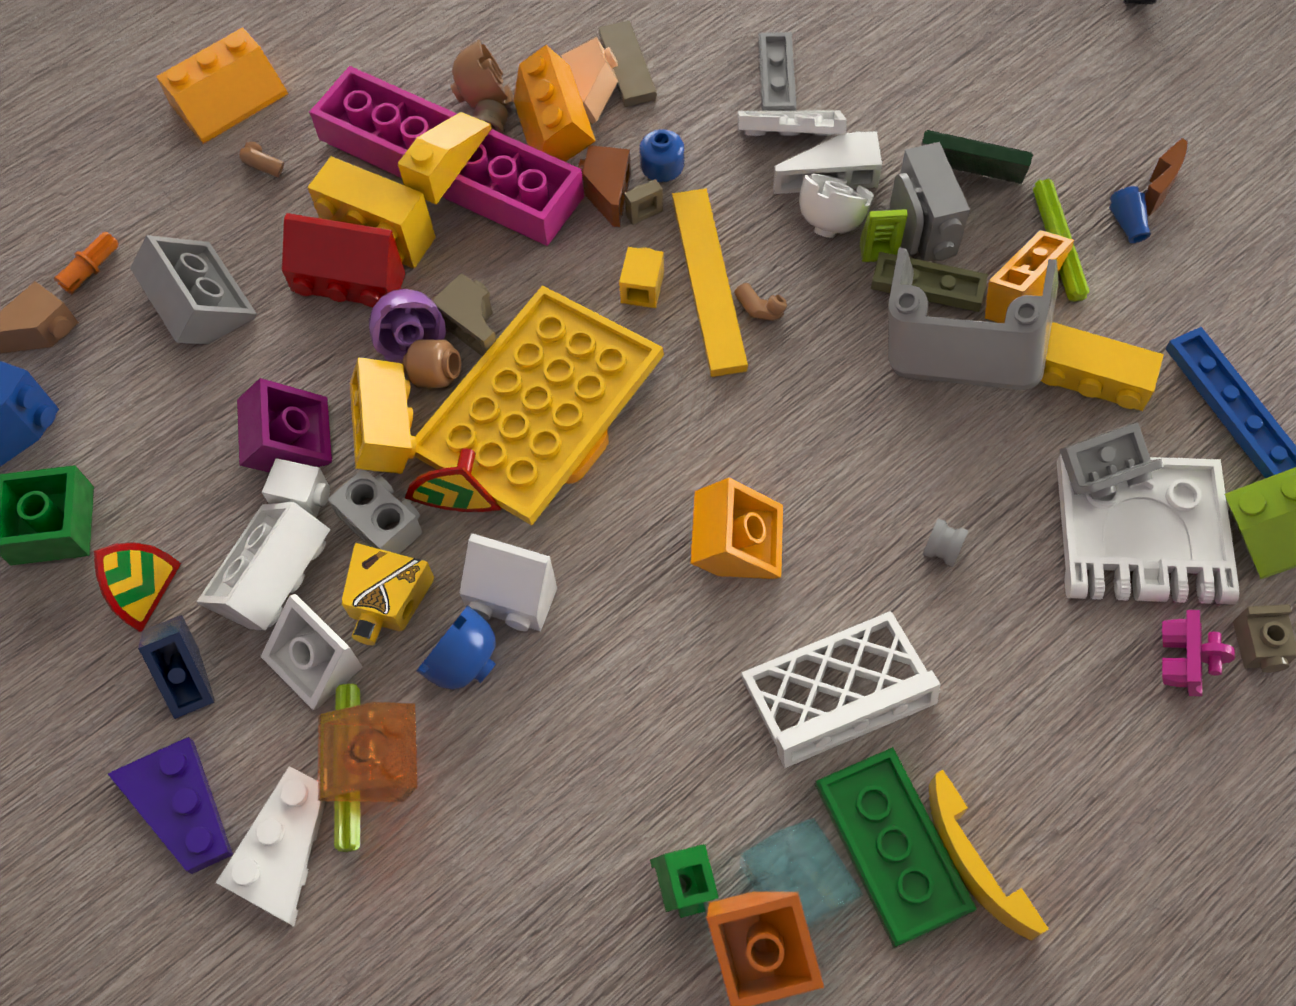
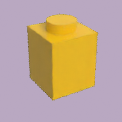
(641, 277)

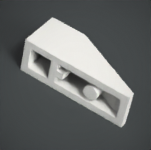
(847, 157)

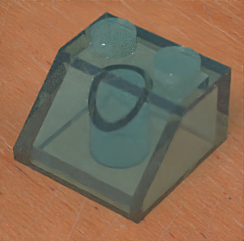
(804, 863)

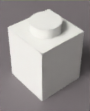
(297, 484)

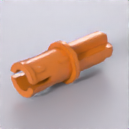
(86, 262)

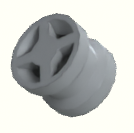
(945, 542)

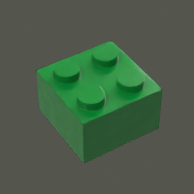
(45, 515)

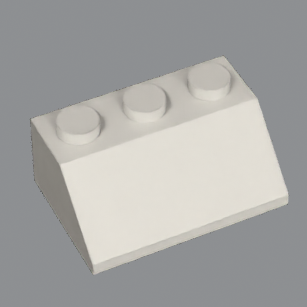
(265, 565)

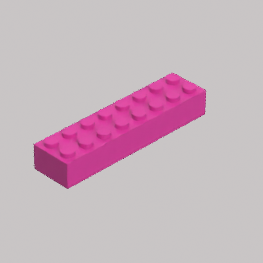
(500, 180)

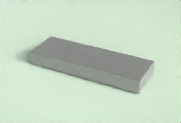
(777, 72)

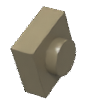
(644, 201)

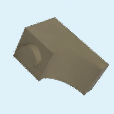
(465, 312)

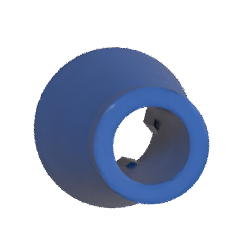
(1130, 211)

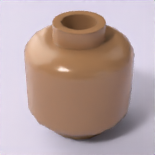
(432, 363)

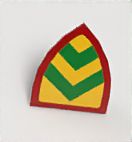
(453, 488)
(133, 579)

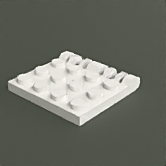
(1154, 529)

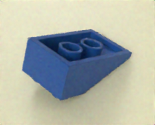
(23, 411)

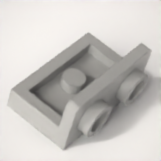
(1109, 460)

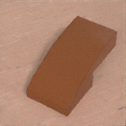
(1165, 175)

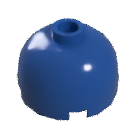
(461, 653)

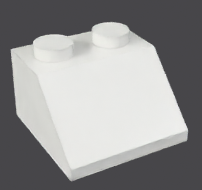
(507, 583)

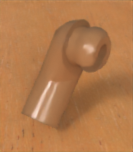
(760, 308)

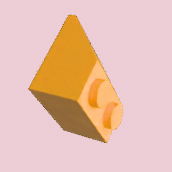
(736, 531)

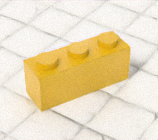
(1101, 367)
(381, 416)

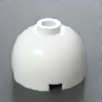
(832, 204)

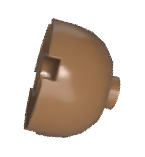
(478, 76)

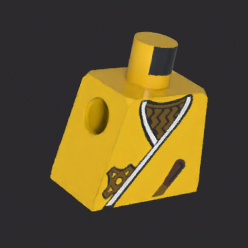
(383, 590)

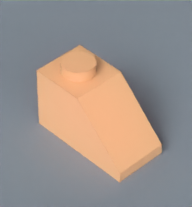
(593, 75)

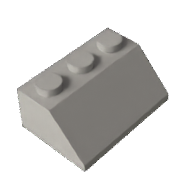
(190, 289)

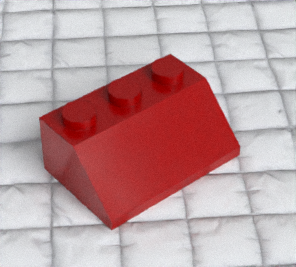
(340, 260)

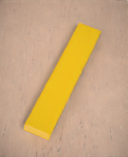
(709, 283)

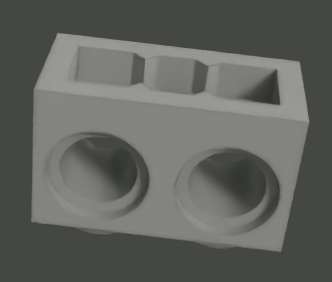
(370, 519)

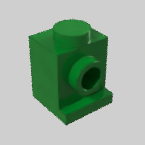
(695, 869)

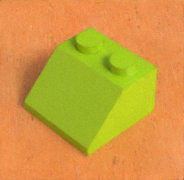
(1267, 521)

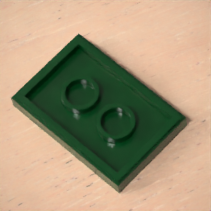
(982, 157)

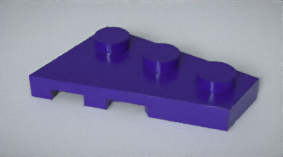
(177, 803)

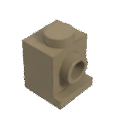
(1255, 645)

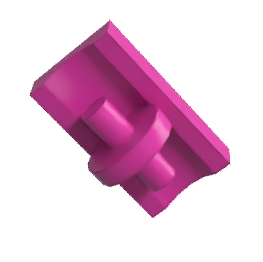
(1188, 671)

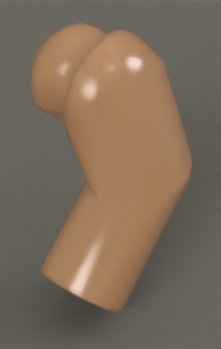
(252, 156)

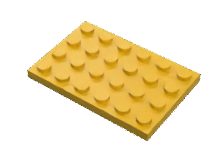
(538, 401)

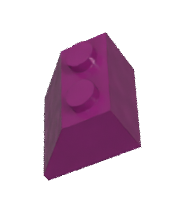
(282, 425)

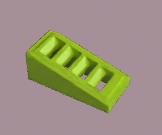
(882, 233)

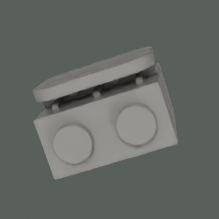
(932, 201)

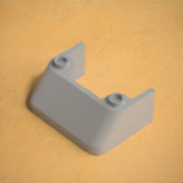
(969, 350)

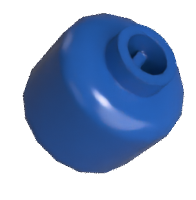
(662, 155)

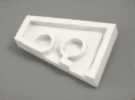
(792, 122)
(276, 849)

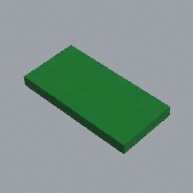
(894, 847)

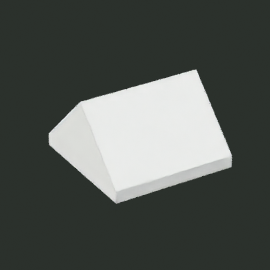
(309, 654)

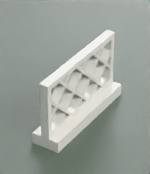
(863, 712)

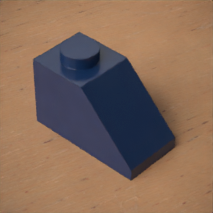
(176, 666)

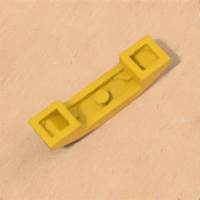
(1012, 911)

